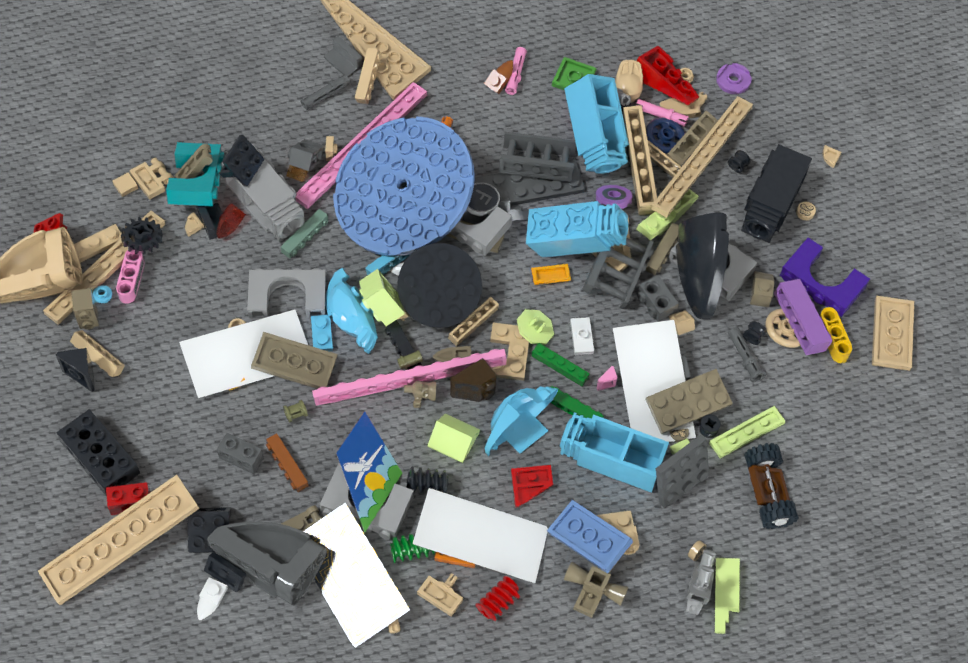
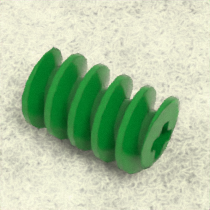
(405, 547)

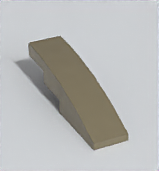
(692, 138)

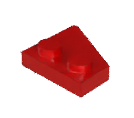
(530, 482)

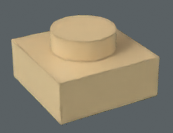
(331, 148)

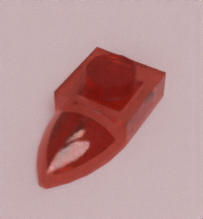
(229, 221)

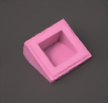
(607, 380)

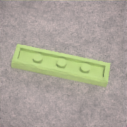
(747, 432)

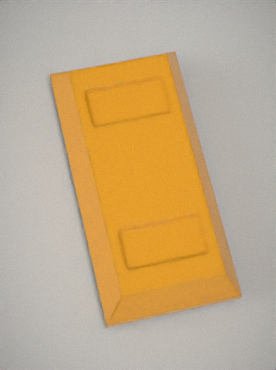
(551, 274)

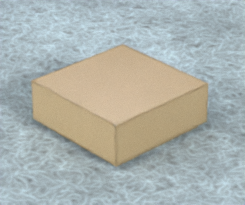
(125, 184)

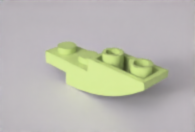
(657, 224)

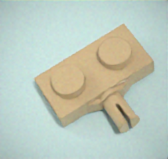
(441, 594)

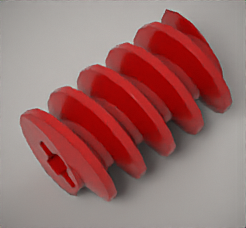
(498, 598)

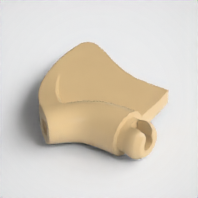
(692, 110)

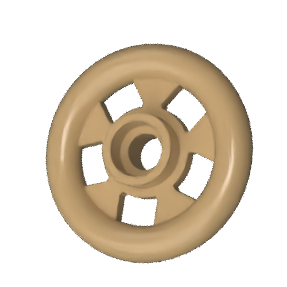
(783, 328)

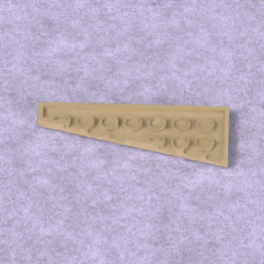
(398, 64)

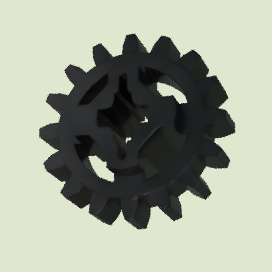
(141, 235)

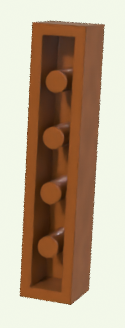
(286, 463)

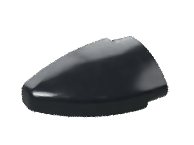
(703, 261)

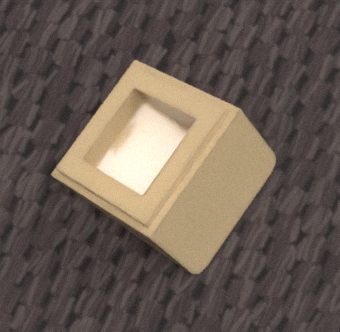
(683, 322)

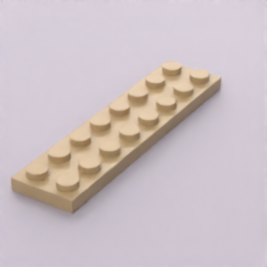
(118, 540)

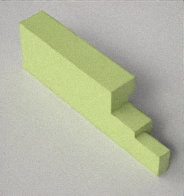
(726, 591)

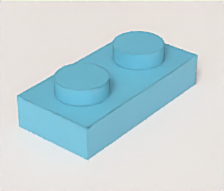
(322, 332)

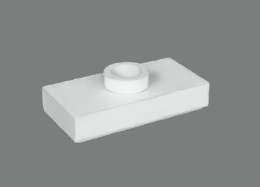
(582, 336)

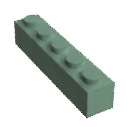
(304, 233)

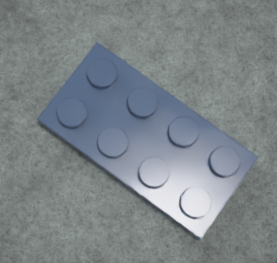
(590, 536)

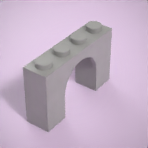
(485, 234)
(739, 270)
(264, 282)
(389, 517)

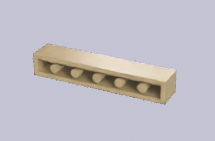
(640, 159)

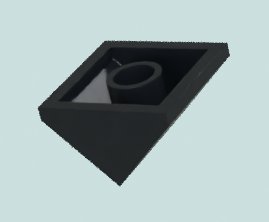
(77, 366)

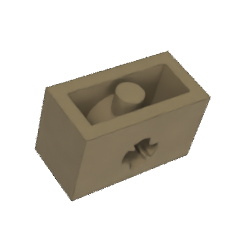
(85, 308)

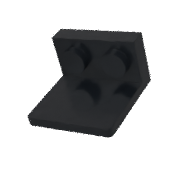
(202, 524)

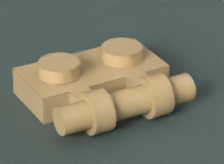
(148, 181)

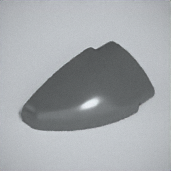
(271, 555)

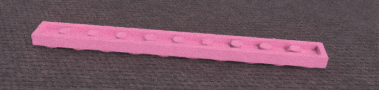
(327, 175)
(400, 377)

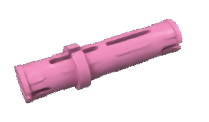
(516, 73)
(663, 112)

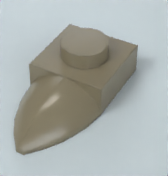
(452, 352)

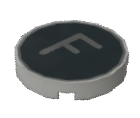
(483, 199)

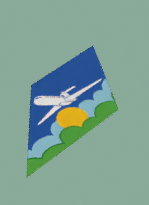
(367, 469)

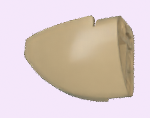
(39, 266)

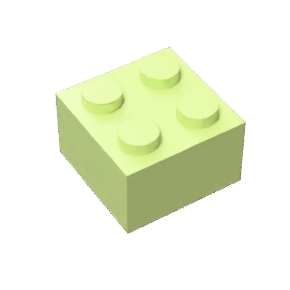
(381, 298)

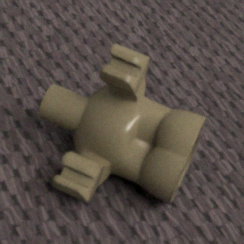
(421, 390)

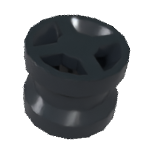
(739, 161)
(754, 333)
(707, 430)

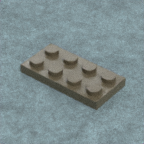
(294, 361)
(688, 401)

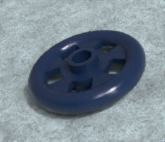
(665, 134)

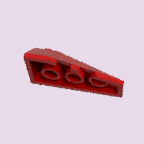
(663, 76)

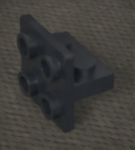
(241, 161)

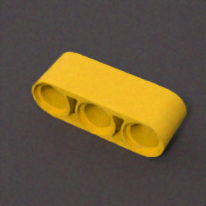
(840, 342)

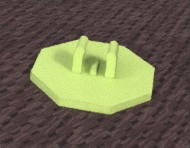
(535, 326)

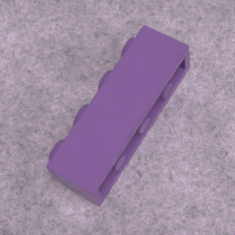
(803, 317)

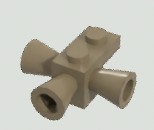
(594, 586)

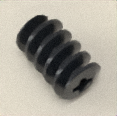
(427, 480)

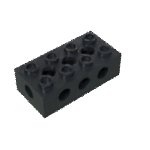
(86, 438)

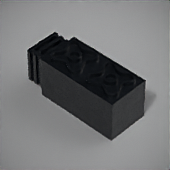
(774, 192)

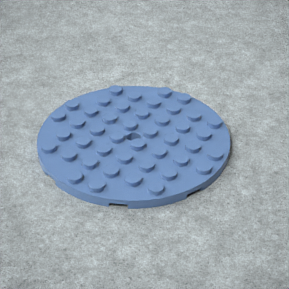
(396, 219)

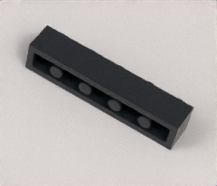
(400, 340)

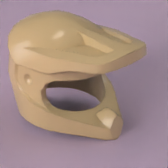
(630, 79)

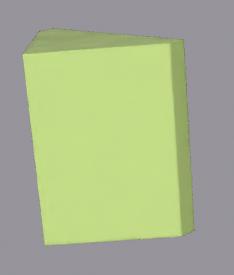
(453, 437)

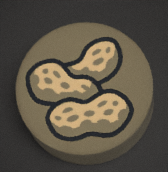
(679, 435)

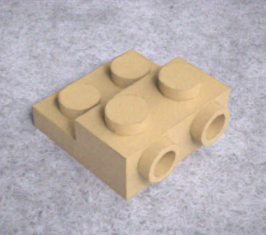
(623, 522)

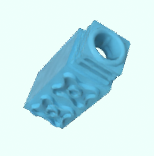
(597, 123)
(576, 228)
(614, 450)

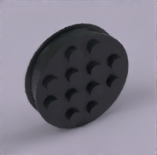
(439, 285)

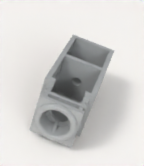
(270, 201)

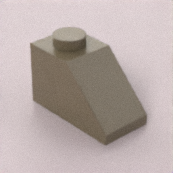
(762, 289)

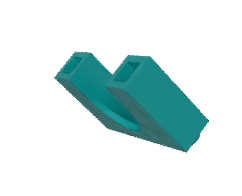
(199, 190)

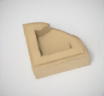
(831, 156)
(193, 224)

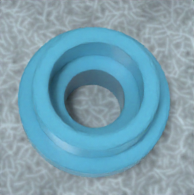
(102, 298)

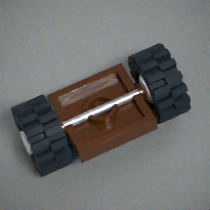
(770, 486)

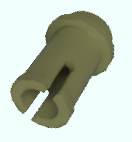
(409, 360)

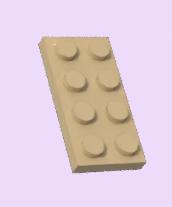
(893, 333)

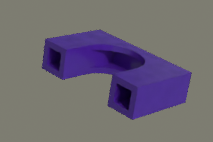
(836, 297)

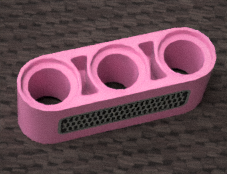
(130, 283)

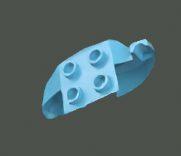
(348, 311)
(516, 419)

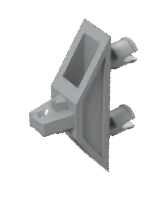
(701, 583)

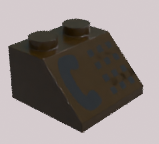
(474, 382)

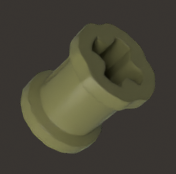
(295, 411)

